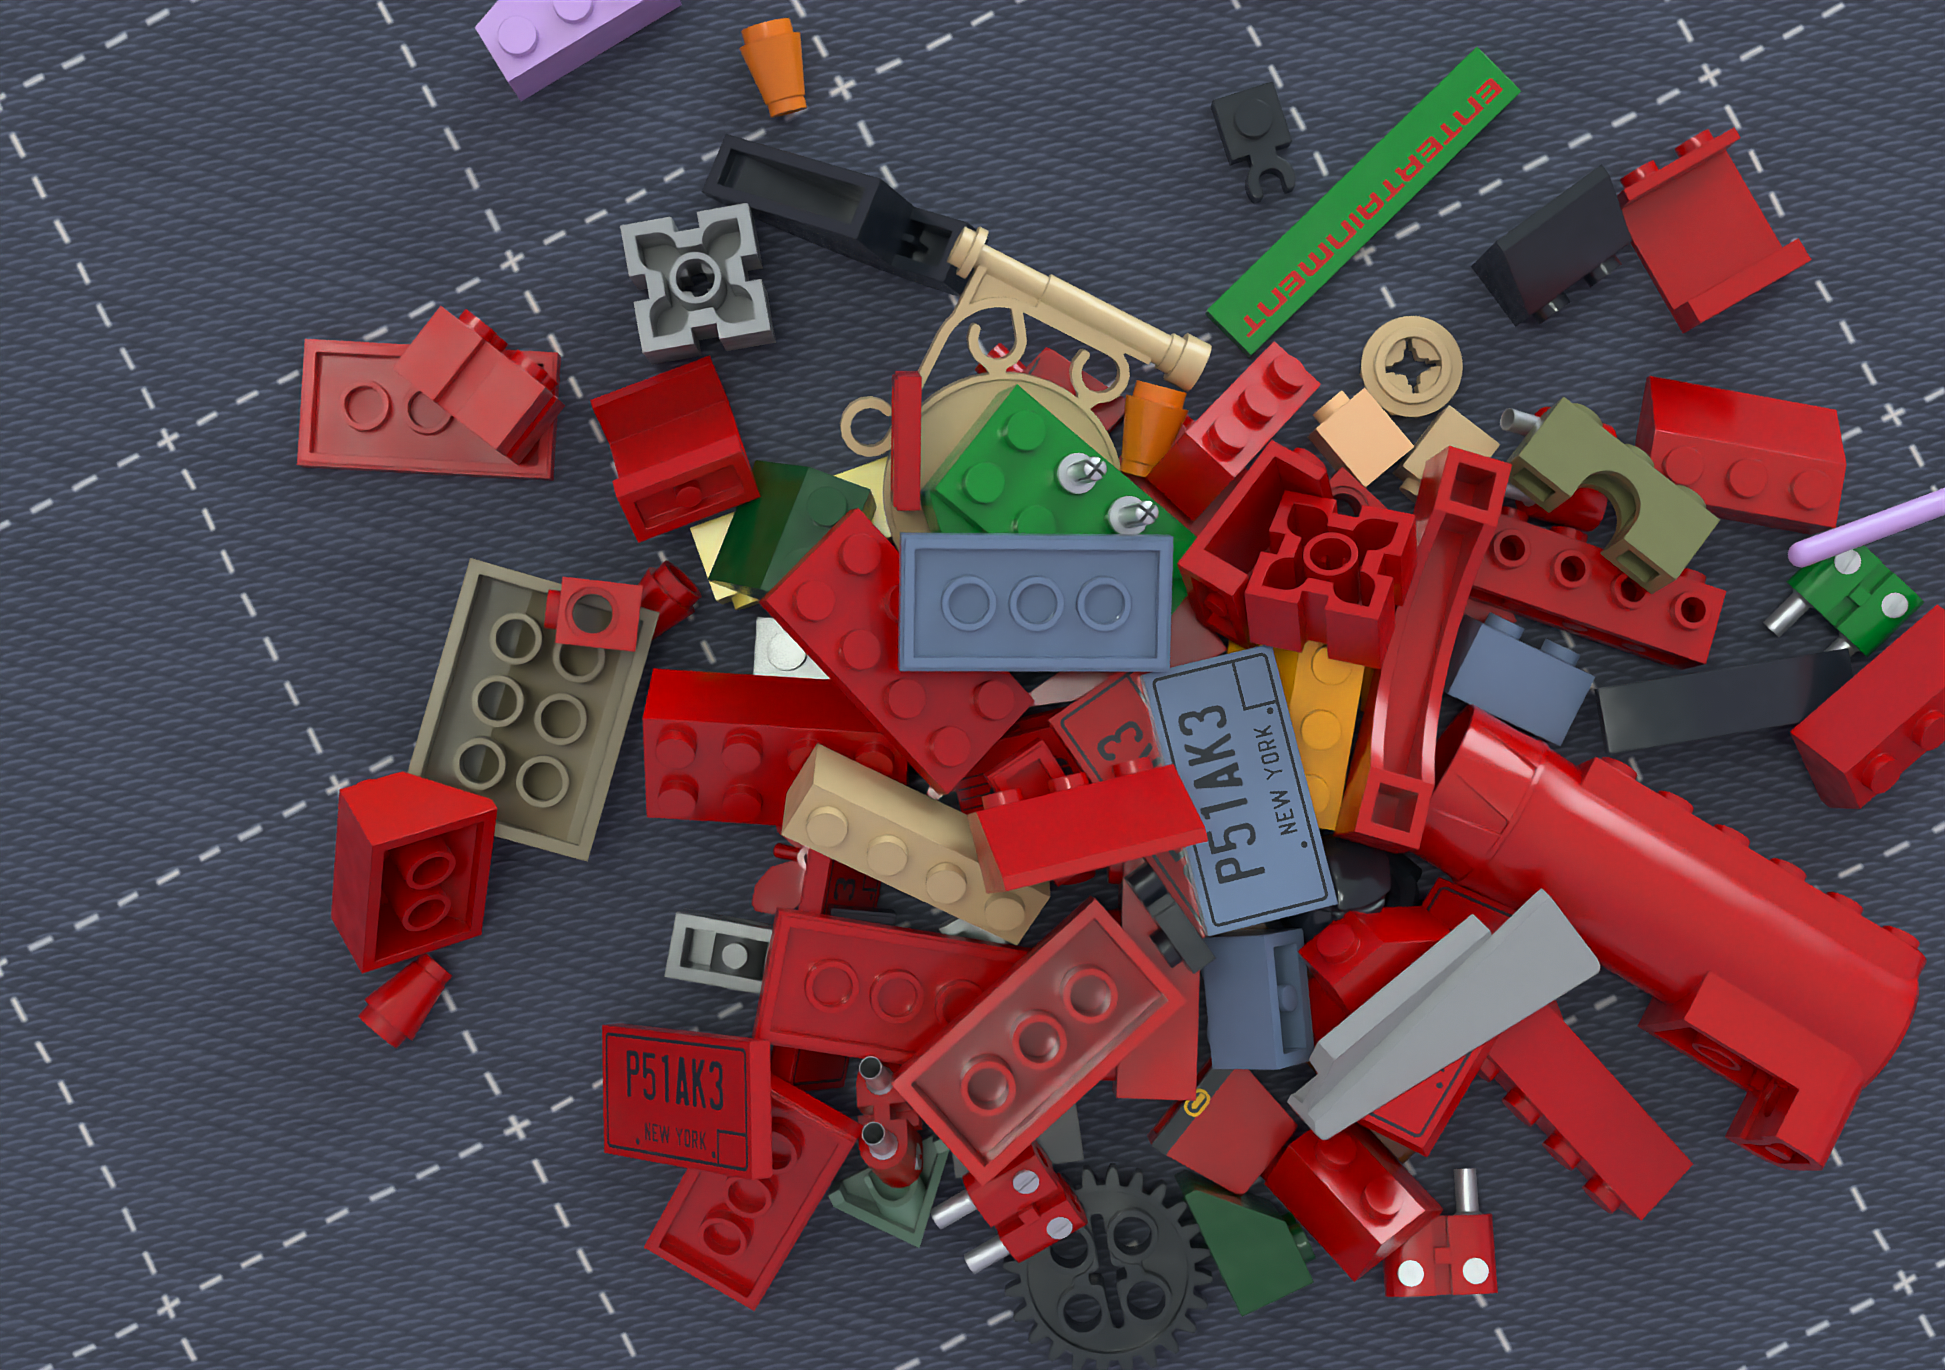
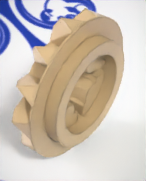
(1428, 343)

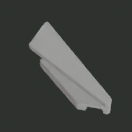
(1441, 1010)

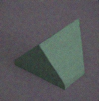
(894, 1210)

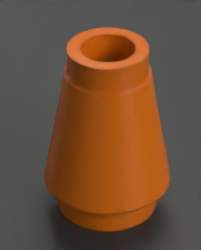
(776, 65)
(1150, 426)

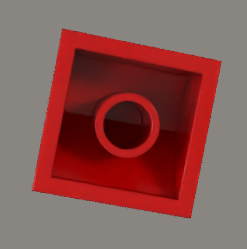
(1351, 1196)

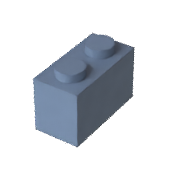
(1516, 680)
(1258, 1000)

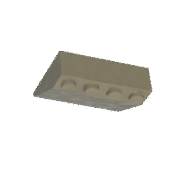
(529, 715)

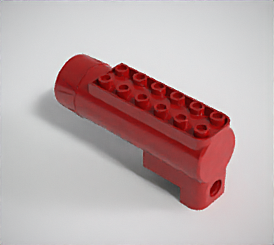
(1734, 948)

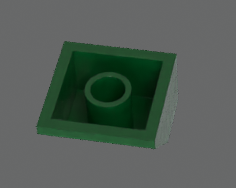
(782, 524)
(1251, 1243)

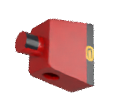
(1228, 1132)

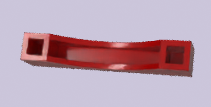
(1396, 742)

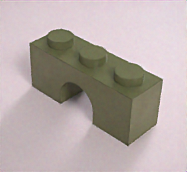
(1656, 520)

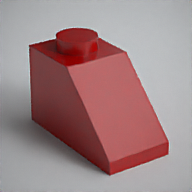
(1367, 951)

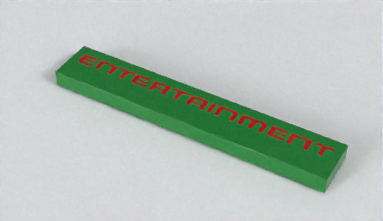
(1362, 202)

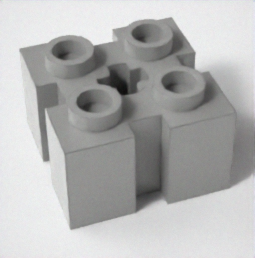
(664, 263)

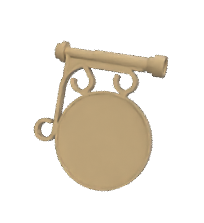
(1013, 285)

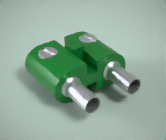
(1853, 595)

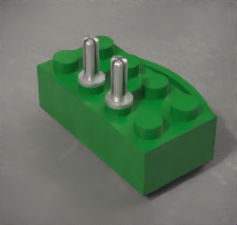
(1037, 476)

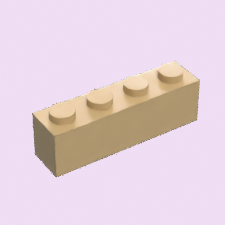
(901, 842)

